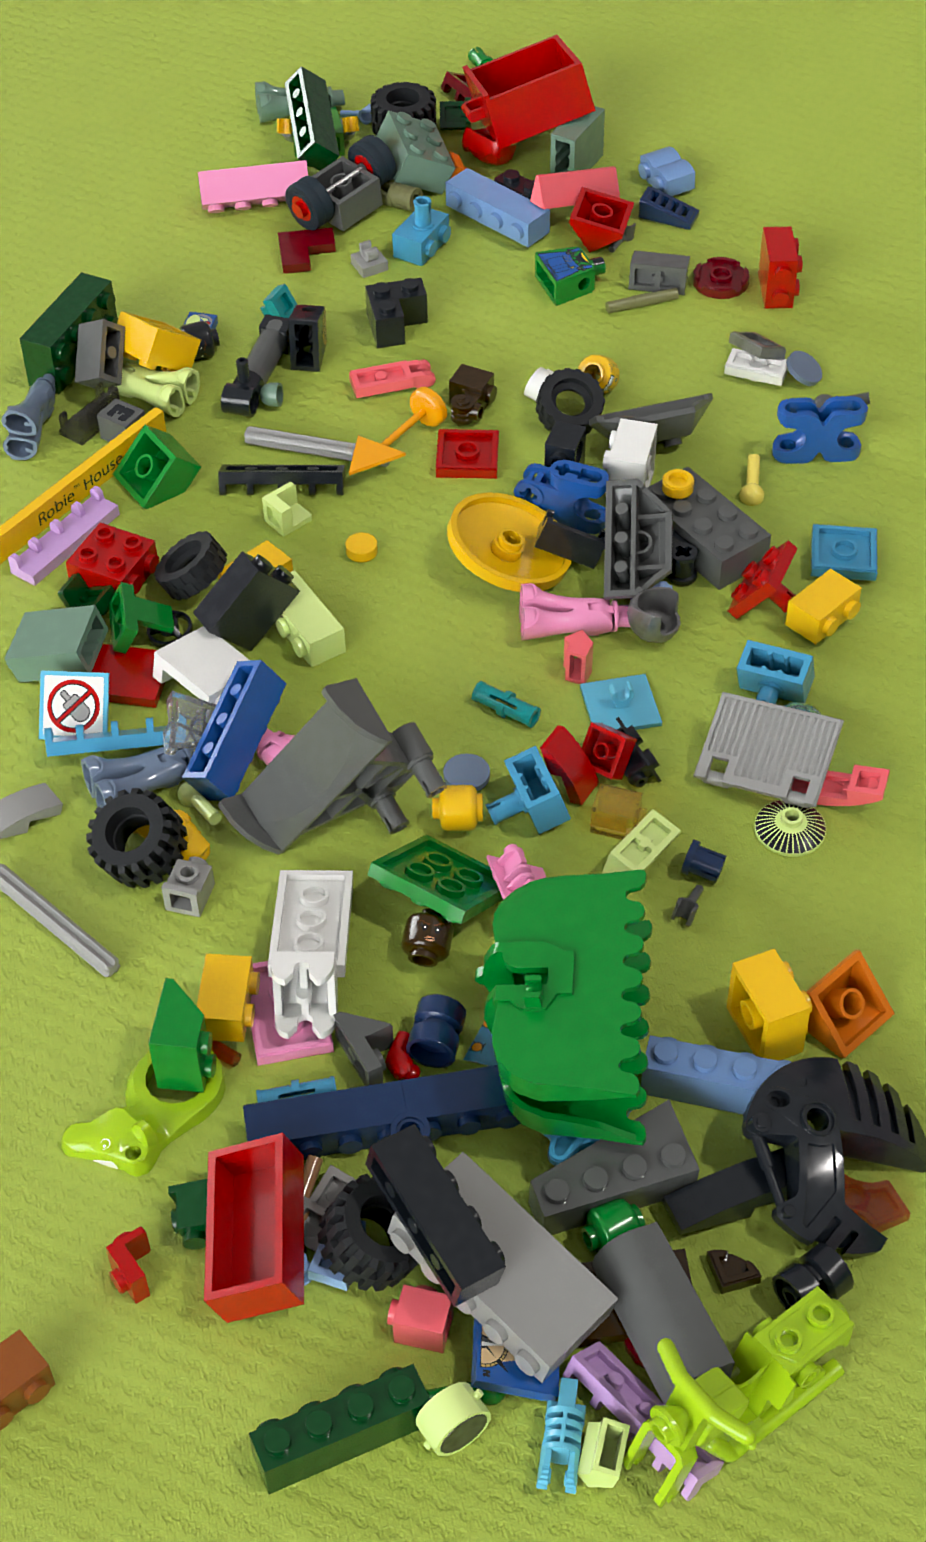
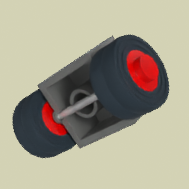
(345, 188)

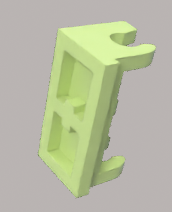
(642, 844)

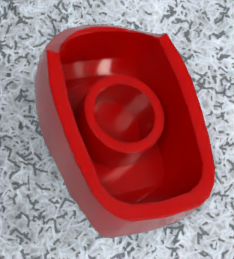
(484, 147)

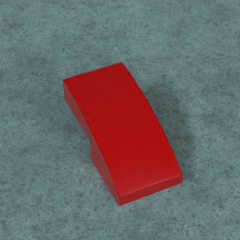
(567, 759)

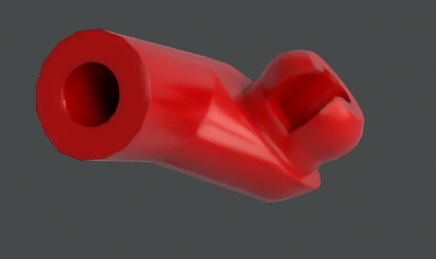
(398, 1060)

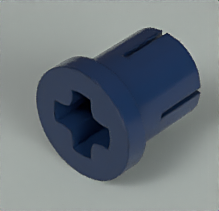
(703, 862)

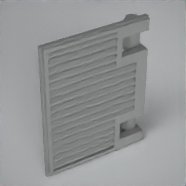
(769, 748)

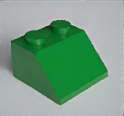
(156, 468)
(180, 1042)

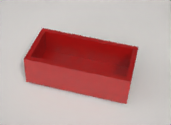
(255, 1228)

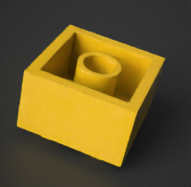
(157, 343)
(769, 1006)

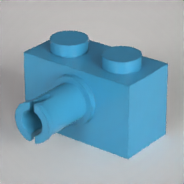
(421, 233)
(775, 672)
(533, 793)

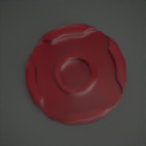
(721, 278)

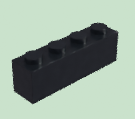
(435, 1214)

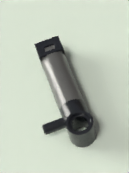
(255, 370)

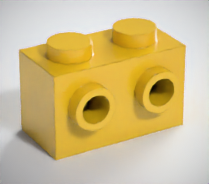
(823, 606)
(227, 995)

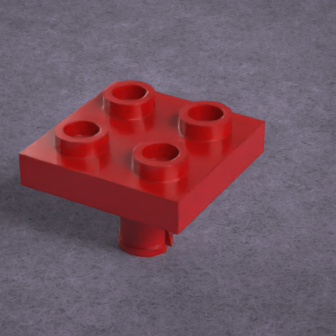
(764, 581)

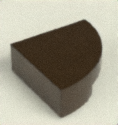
(732, 1271)

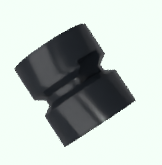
(817, 1267)

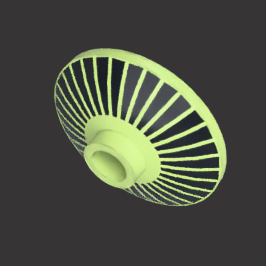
(789, 829)

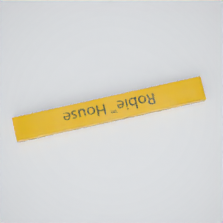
(72, 488)

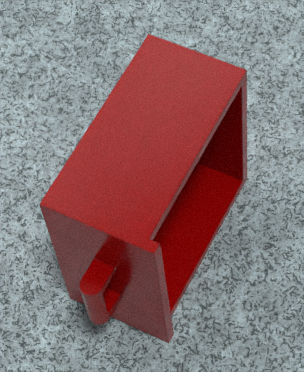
(528, 91)

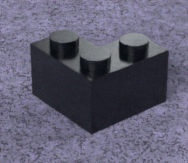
(393, 307)

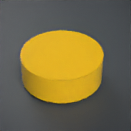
(678, 484)
(361, 547)

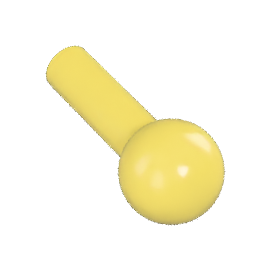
(752, 493)

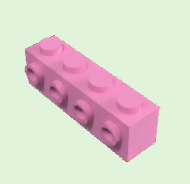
(248, 185)

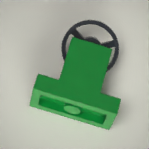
(130, 611)

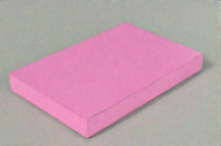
(267, 1042)

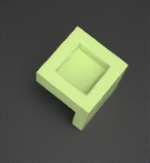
(283, 511)

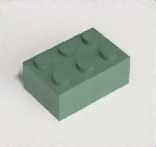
(417, 151)

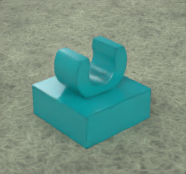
(279, 302)

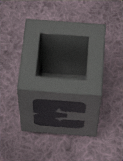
(117, 418)

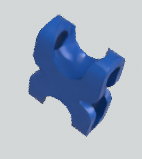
(819, 429)

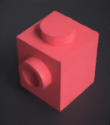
(421, 1318)

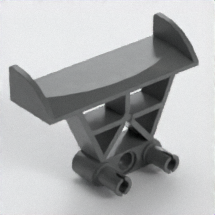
(332, 769)

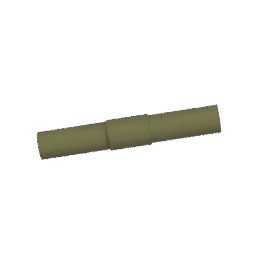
(642, 300)

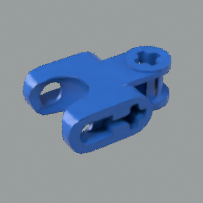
(566, 491)

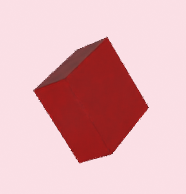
(608, 750)

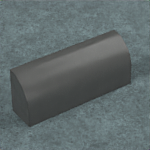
(659, 1304)

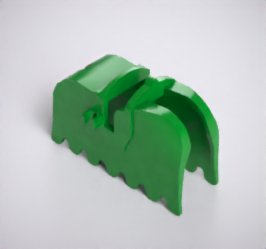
(570, 1003)

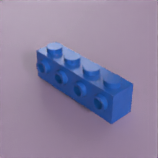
(234, 730)

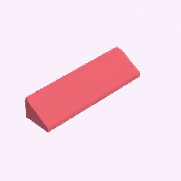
(563, 188)

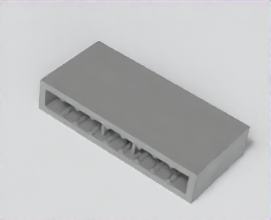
(544, 1295)

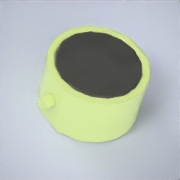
(453, 1419)

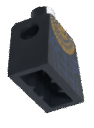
(307, 328)

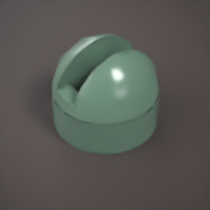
(272, 394)

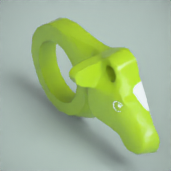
(137, 1134)

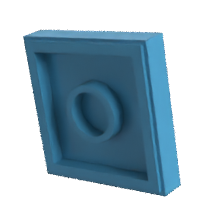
(844, 550)

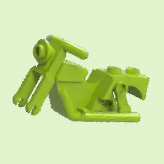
(736, 1412)

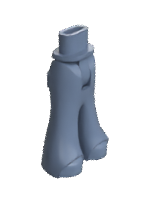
(27, 418)
(143, 771)

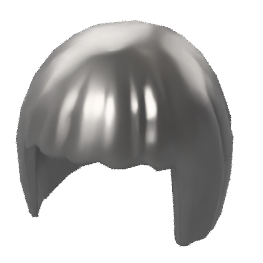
(654, 614)

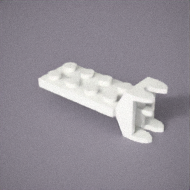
(309, 947)

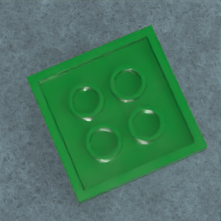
(438, 878)

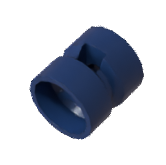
(436, 1031)

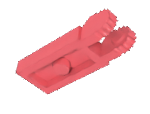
(391, 377)

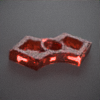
(875, 1203)

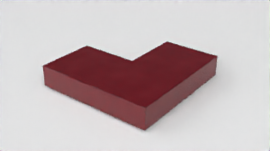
(298, 245)

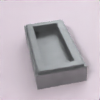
(757, 345)

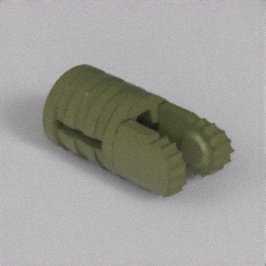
(400, 195)

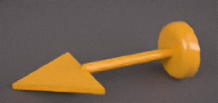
(427, 409)

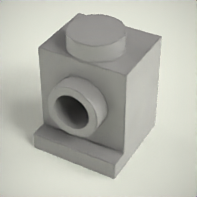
(191, 880)

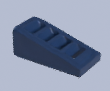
(665, 209)

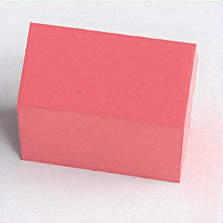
(580, 668)

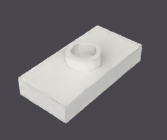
(750, 367)

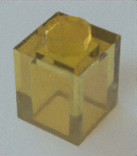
(616, 811)

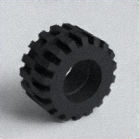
(402, 97)
(119, 820)
(351, 1248)

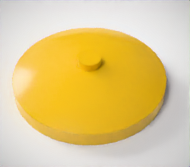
(497, 541)

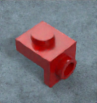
(125, 1270)

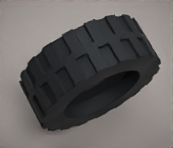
(573, 381)
(190, 565)

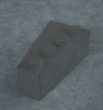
(615, 1171)

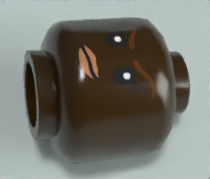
(427, 938)

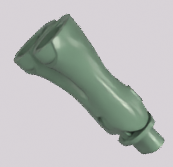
(273, 101)

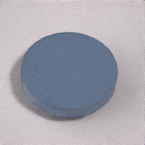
(804, 368)
(467, 770)

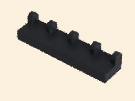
(281, 475)

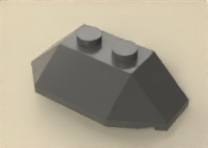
(674, 418)
(635, 539)

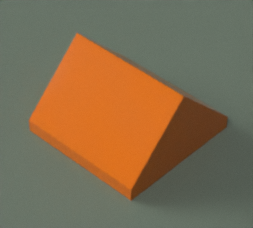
(847, 1006)

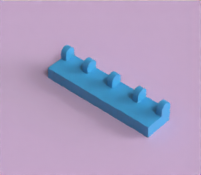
(103, 741)

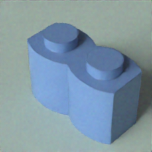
(667, 171)

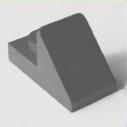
(363, 1042)

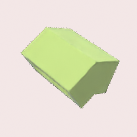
(603, 1453)

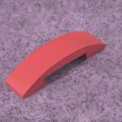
(846, 789)

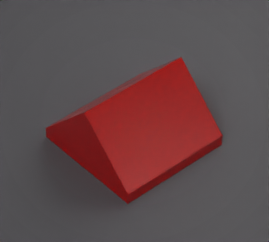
(599, 218)

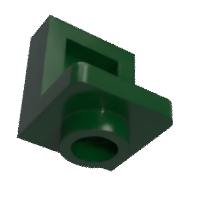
(452, 115)
(77, 593)

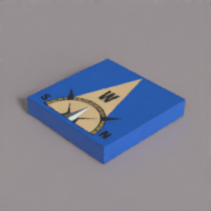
(497, 1371)

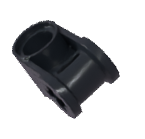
(683, 561)

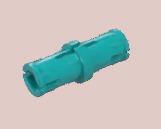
(524, 713)

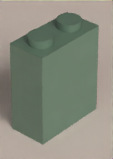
(578, 143)
(56, 642)

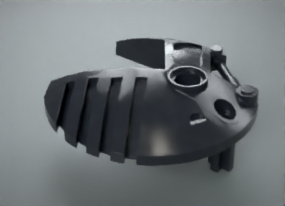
(851, 1120)

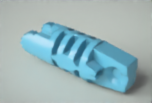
(562, 1436)

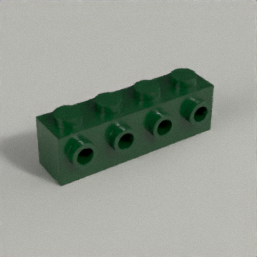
(311, 119)
(338, 1428)

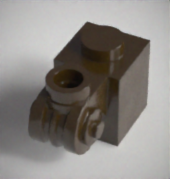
(470, 394)

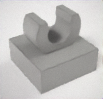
(368, 260)

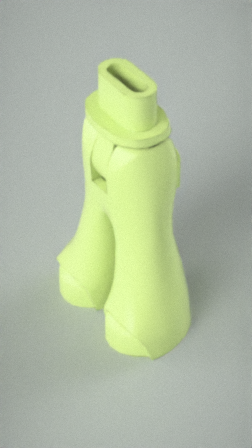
(160, 388)

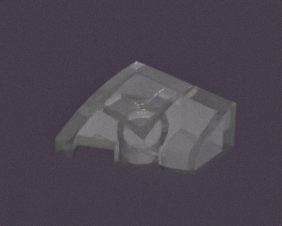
(186, 722)

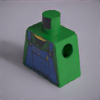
(567, 273)

